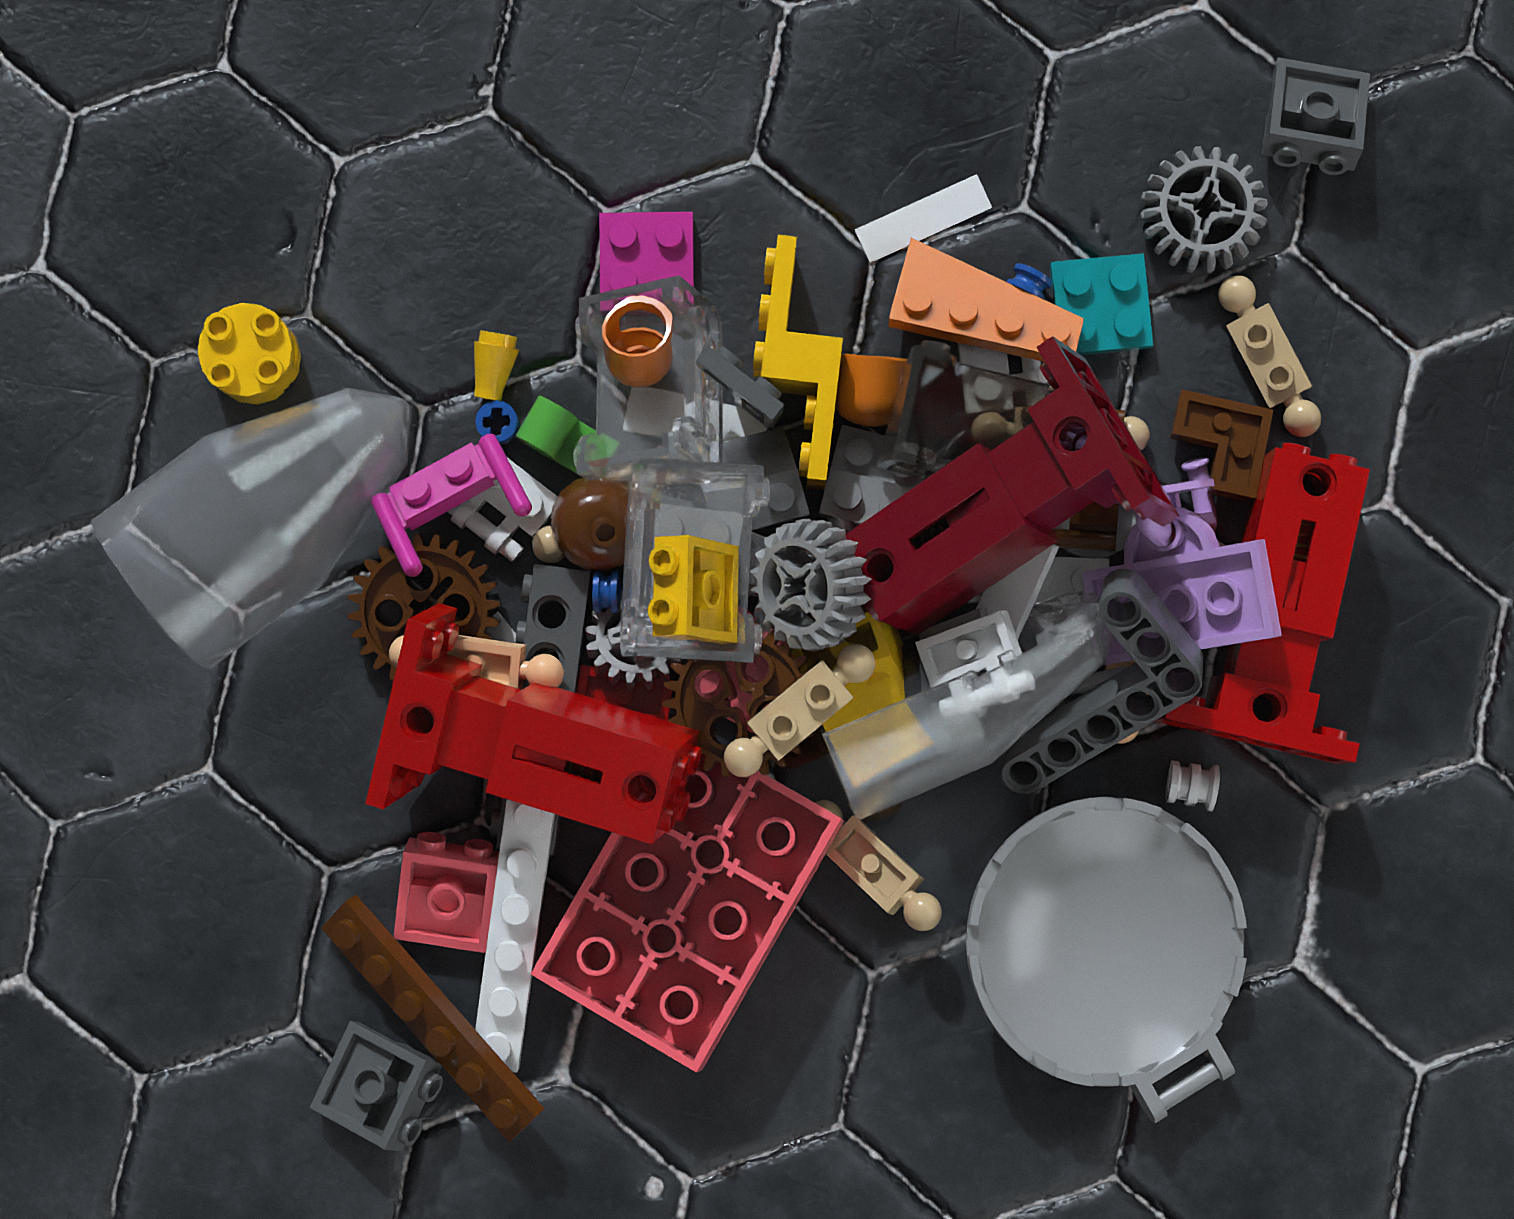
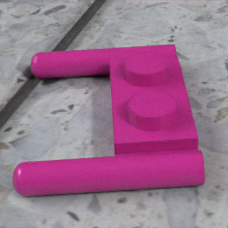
(443, 488)

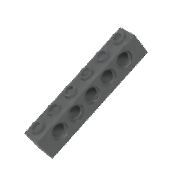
(573, 591)

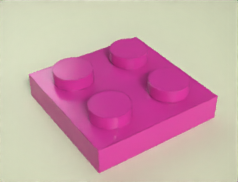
(645, 248)

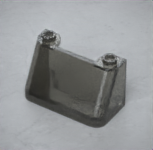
(951, 408)

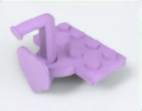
(1210, 589)

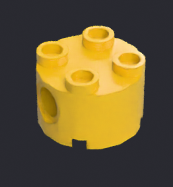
(249, 353)

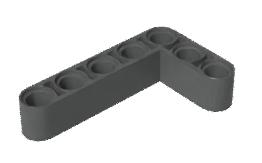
(1114, 696)

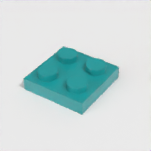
(1109, 297)

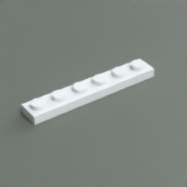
(514, 930)

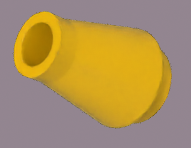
(493, 363)

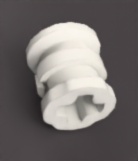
(1192, 784)

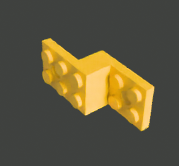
(798, 361)

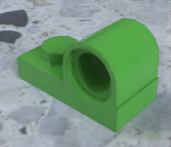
(553, 432)

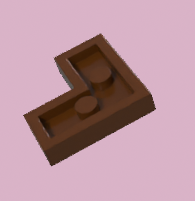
(1235, 432)

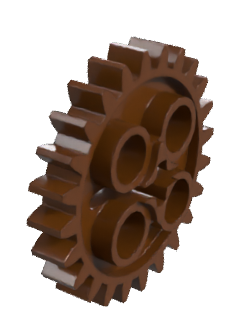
(390, 582)
(704, 713)

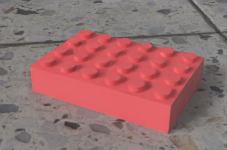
(683, 924)

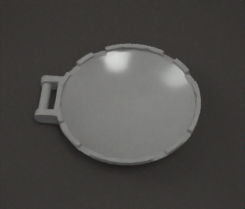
(1109, 948)

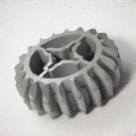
(1223, 212)
(823, 586)

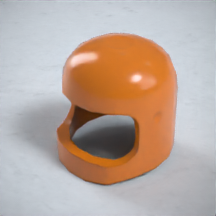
(637, 354)
(868, 388)

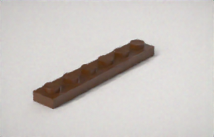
(432, 1018)

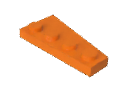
(971, 307)

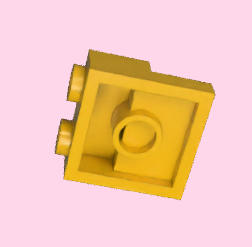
(694, 589)

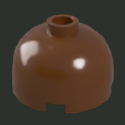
(591, 523)

